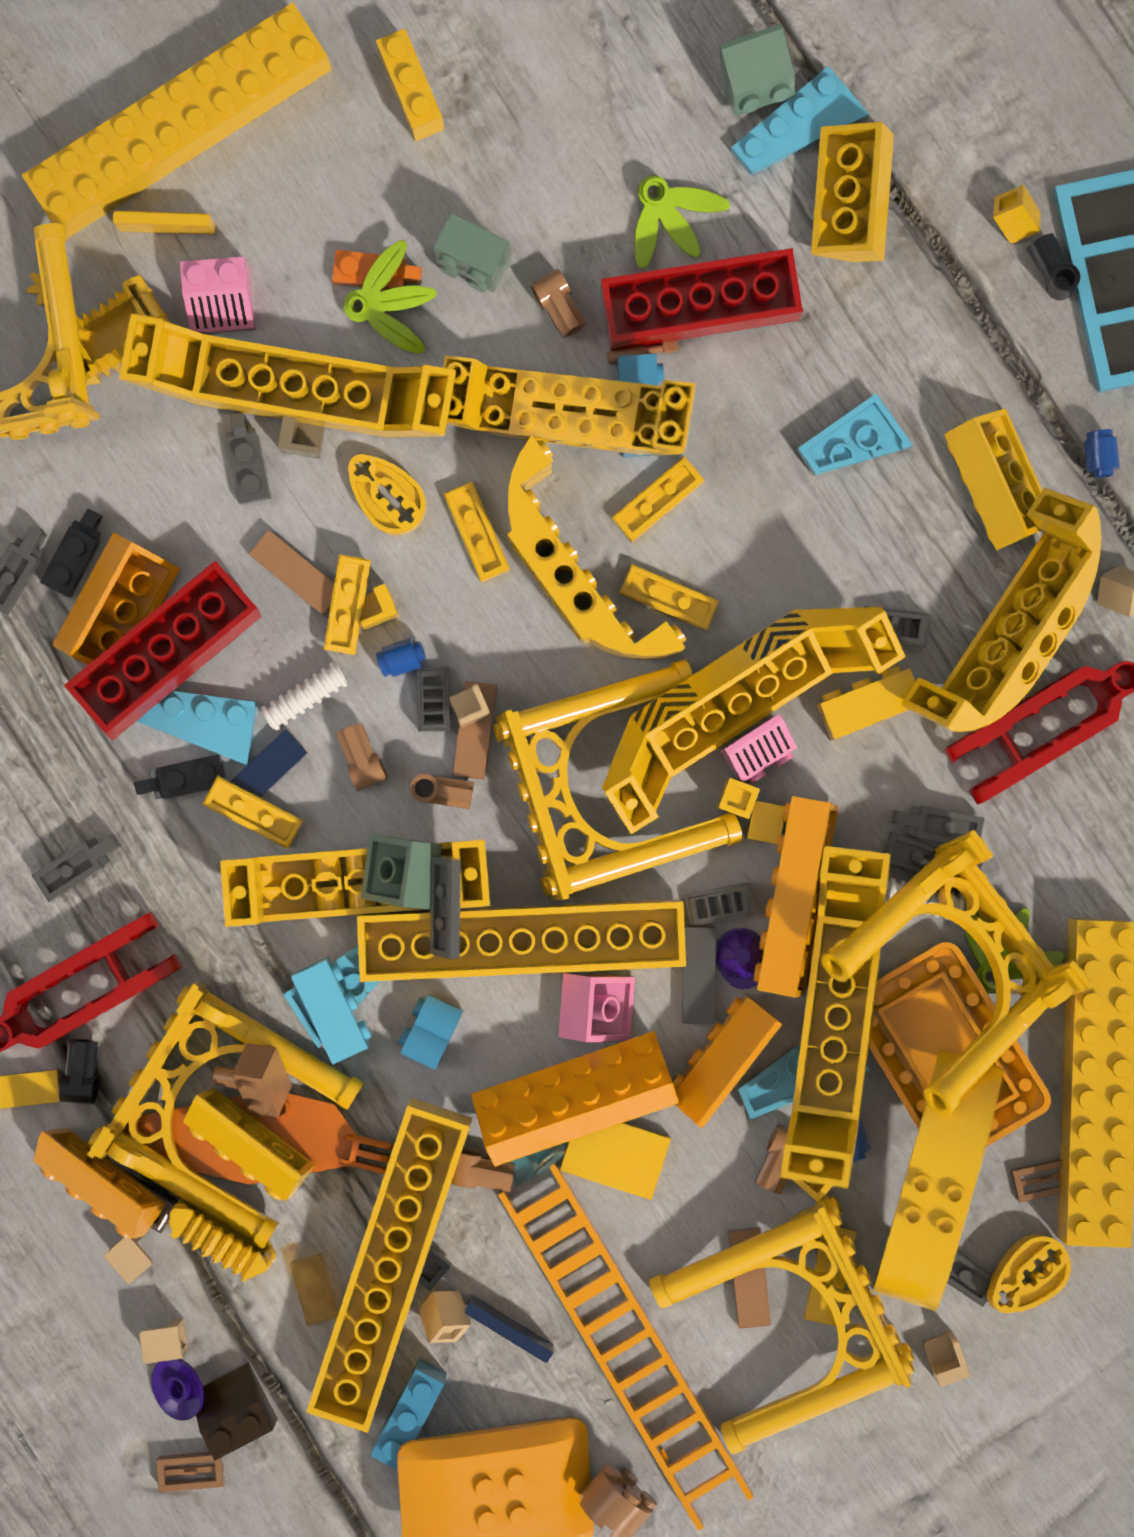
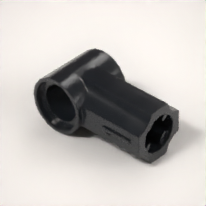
(1053, 263)
(79, 1080)

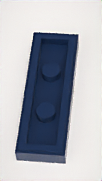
(271, 765)
(509, 1329)

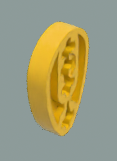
(402, 486)
(1042, 1286)

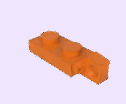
(352, 268)

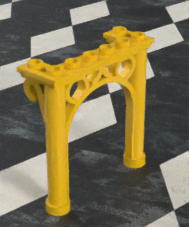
(67, 382)
(630, 857)
(1042, 983)
(175, 1173)
(887, 1364)

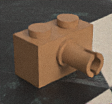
(258, 1078)

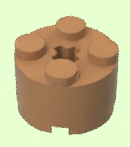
(617, 1501)

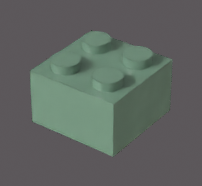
(472, 253)

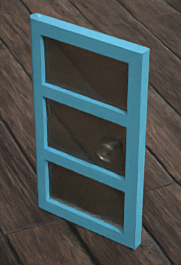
(1100, 242)

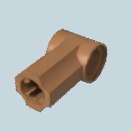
(554, 296)
(364, 765)
(446, 791)
(770, 1170)
(479, 1171)

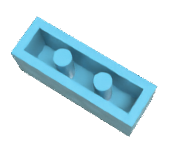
(332, 1009)

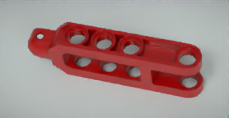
(1107, 688)
(18, 1025)

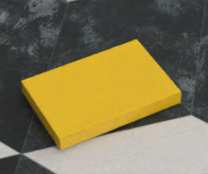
(619, 1158)

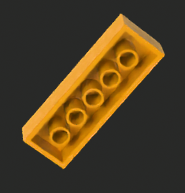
(796, 897)
(574, 1098)

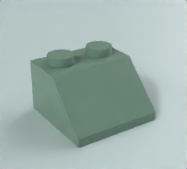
(757, 70)
(399, 871)

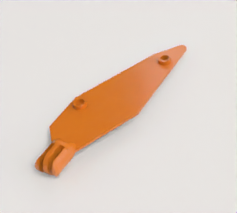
(305, 1123)

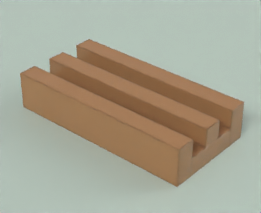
(1016, 1173)
(189, 1484)

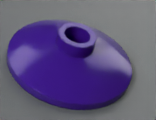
(177, 1389)

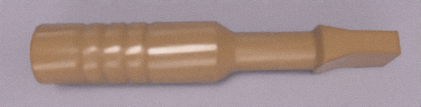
(666, 348)

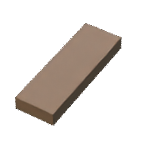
(294, 571)
(474, 739)
(750, 1288)

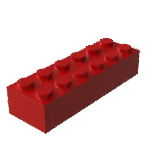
(701, 299)
(163, 650)

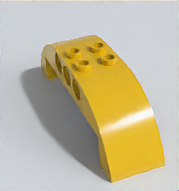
(1025, 622)
(328, 884)
(937, 1193)

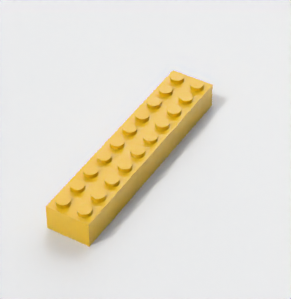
(178, 120)
(526, 940)
(1098, 1089)
(389, 1264)

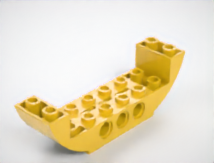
(571, 408)
(532, 531)

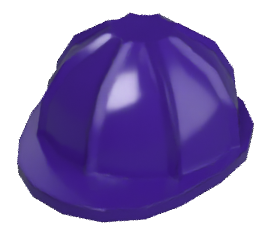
(737, 957)

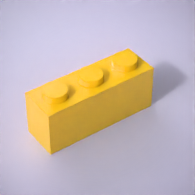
(410, 84)
(866, 703)

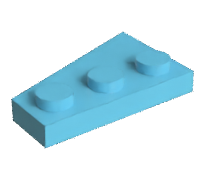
(855, 438)

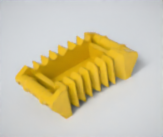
(105, 331)
(219, 1241)

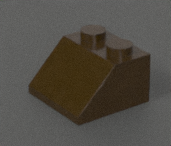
(234, 1412)

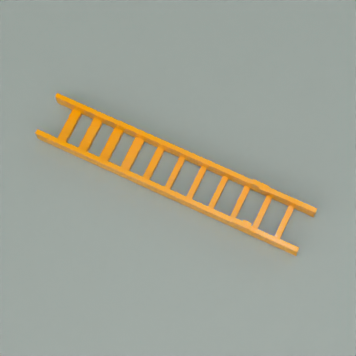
(590, 1290)

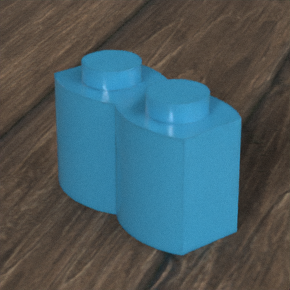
(431, 1030)

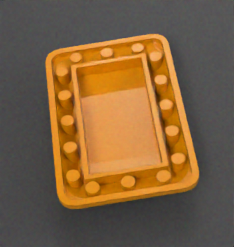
(943, 1006)
(497, 1482)

